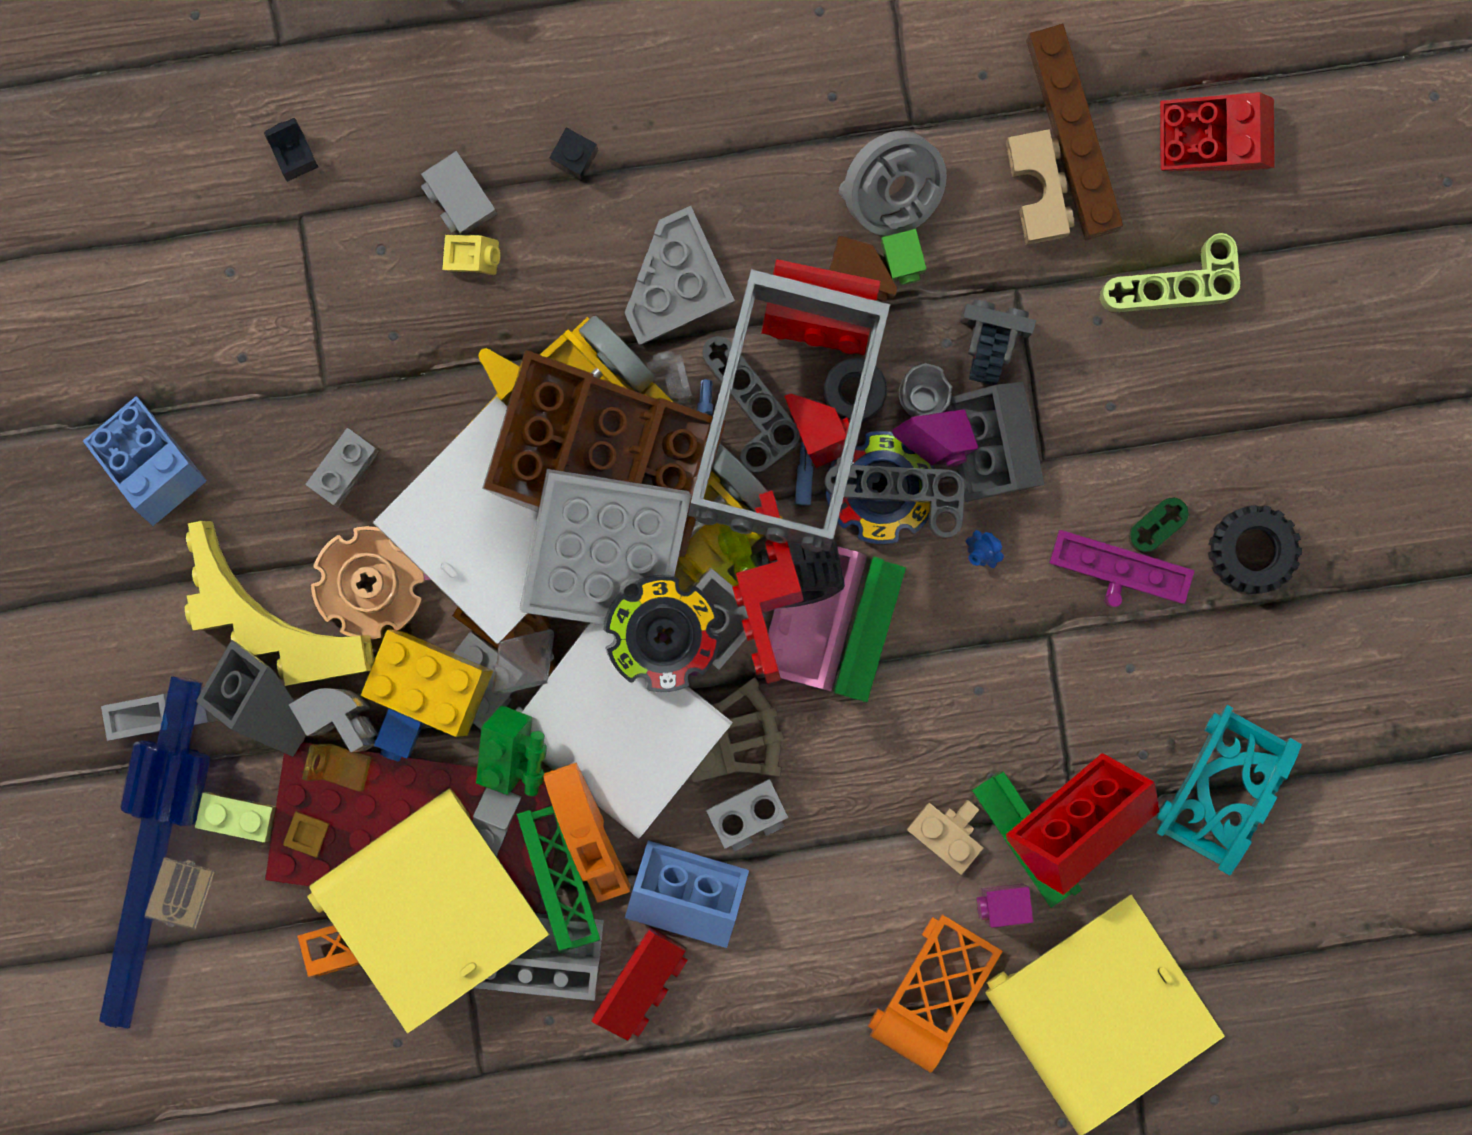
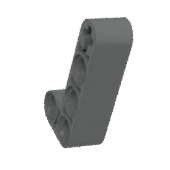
(745, 399)
(894, 492)

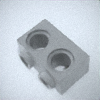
(342, 467)
(743, 806)

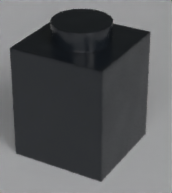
(573, 154)

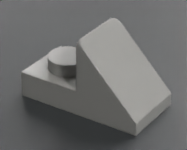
(495, 816)

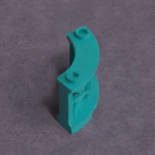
(1234, 838)

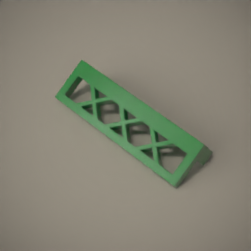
(869, 629)
(1006, 811)
(546, 885)

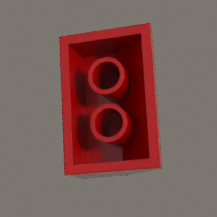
(814, 329)
(640, 985)

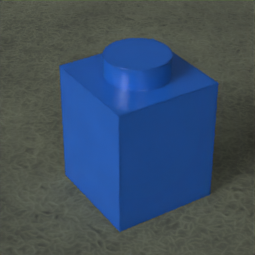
(398, 735)

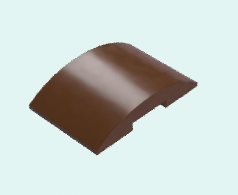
(592, 428)

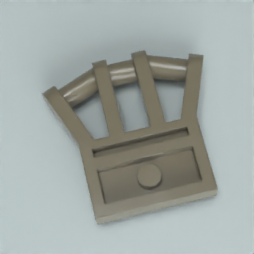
(721, 758)

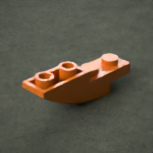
(585, 833)

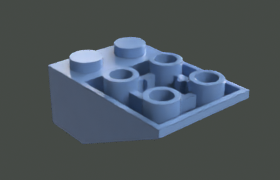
(144, 461)

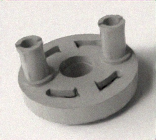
(878, 166)

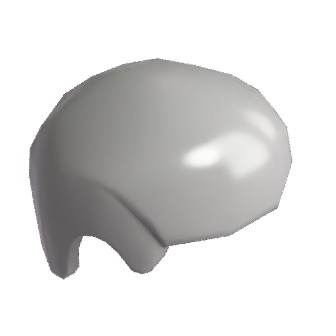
(925, 391)

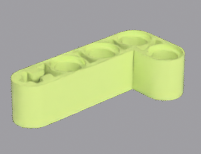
(1169, 282)

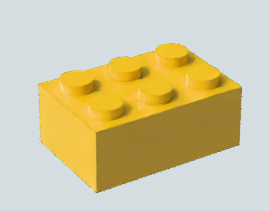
(427, 683)

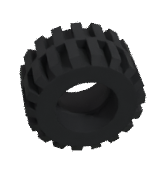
(1284, 543)
(817, 572)

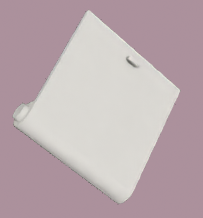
(464, 535)
(625, 739)

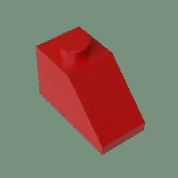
(819, 428)

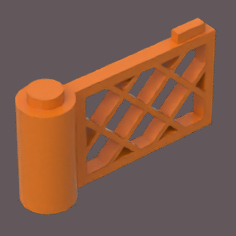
(904, 1029)

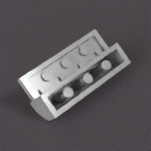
(340, 709)
(552, 973)

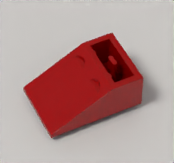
(1217, 133)

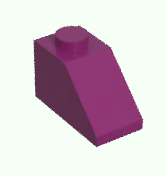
(939, 437)

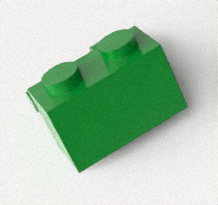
(510, 753)

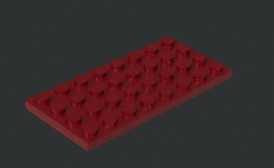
(390, 796)

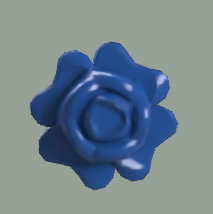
(984, 549)

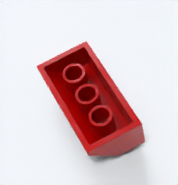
(1084, 822)

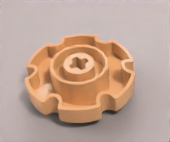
(342, 572)

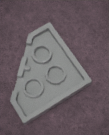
(676, 280)

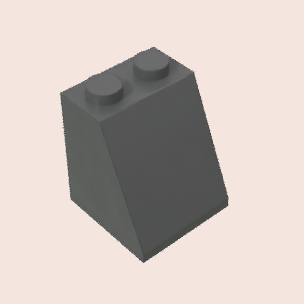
(252, 700)

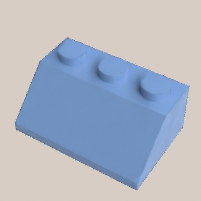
(687, 894)

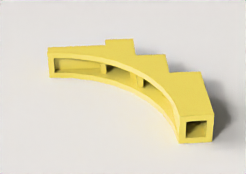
(224, 602)

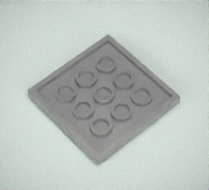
(597, 541)

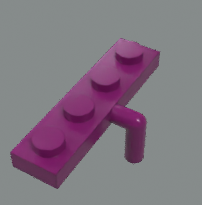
(1121, 568)

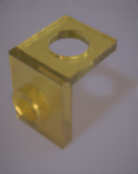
(337, 766)

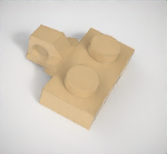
(948, 834)

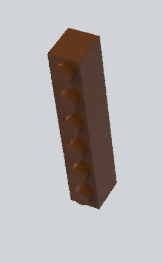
(1074, 131)

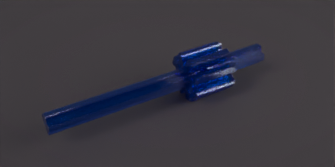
(161, 790)

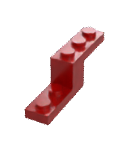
(765, 590)

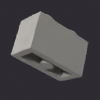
(458, 194)

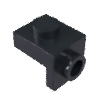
(291, 149)

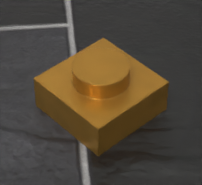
(306, 834)

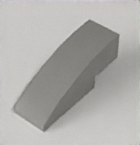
(142, 717)

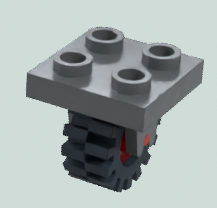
(993, 338)

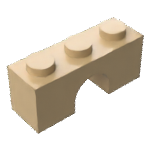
(1036, 156)

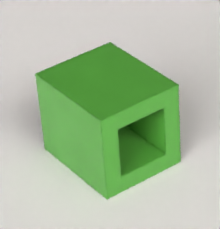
(903, 257)

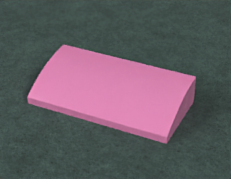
(812, 636)

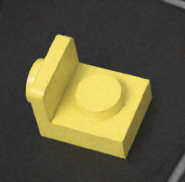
(471, 254)

